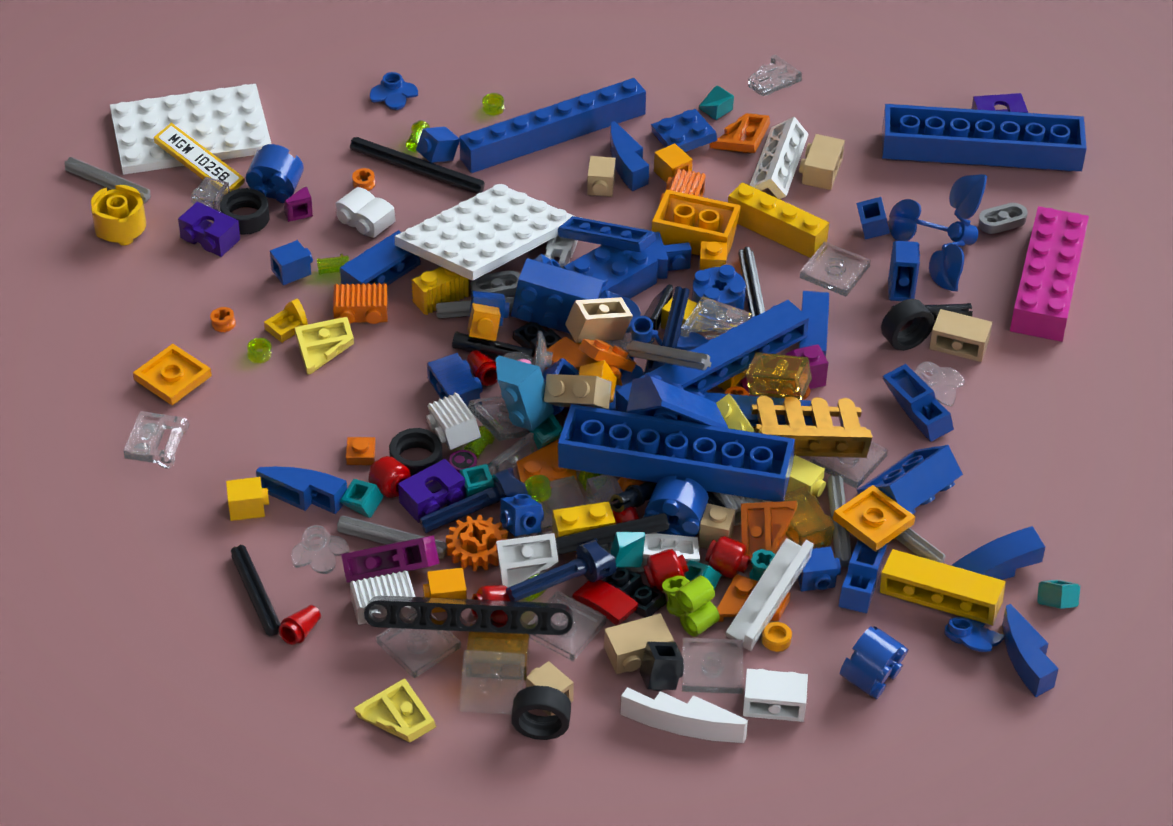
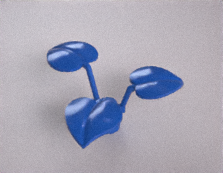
(948, 263)
(642, 331)

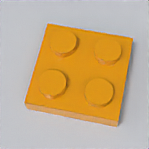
(172, 374)
(873, 518)

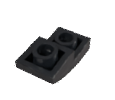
(527, 335)
(631, 583)

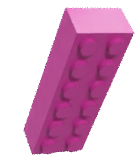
(1049, 274)

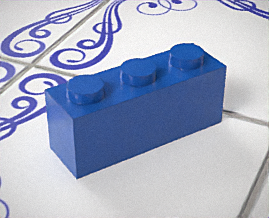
(379, 264)

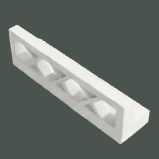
(780, 157)
(769, 592)

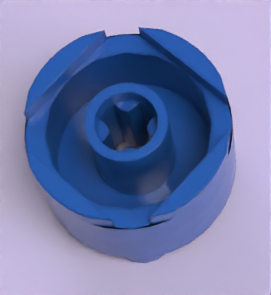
(274, 172)
(721, 285)
(681, 502)
(874, 661)

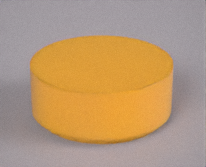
(776, 636)

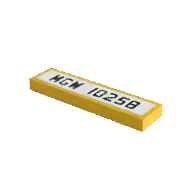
(196, 157)

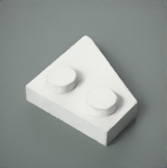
(526, 557)

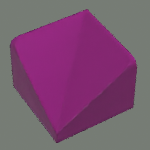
(299, 205)

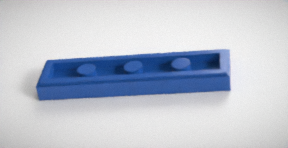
(606, 234)

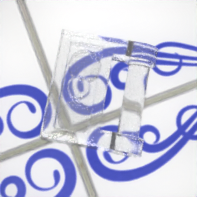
(147, 435)

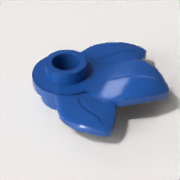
(393, 91)
(972, 634)

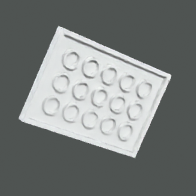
(221, 120)
(484, 231)

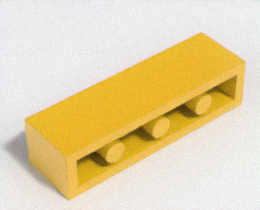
(779, 220)
(942, 587)

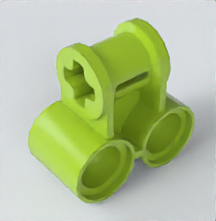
(691, 603)

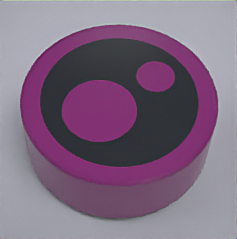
(463, 459)

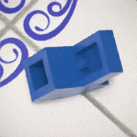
(670, 257)

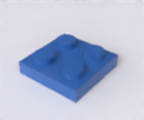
(686, 130)

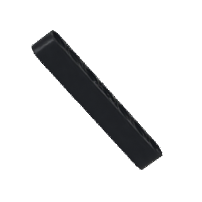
(455, 622)

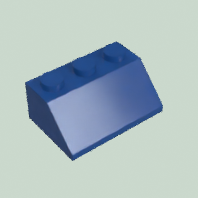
(669, 401)
(918, 477)

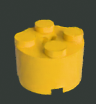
(118, 214)

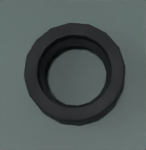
(247, 198)
(899, 316)
(416, 439)
(542, 699)

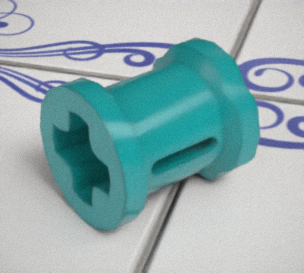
(760, 561)

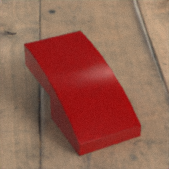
(607, 600)

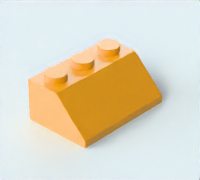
(695, 219)

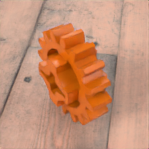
(475, 542)

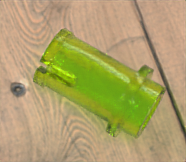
(414, 138)
(331, 264)
(478, 446)

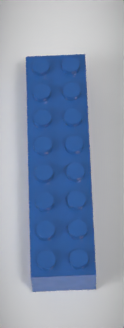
(983, 137)
(660, 447)

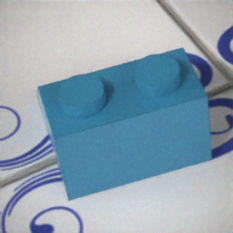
(523, 392)

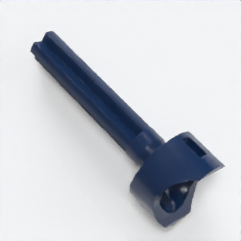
(673, 324)
(504, 486)
(590, 562)

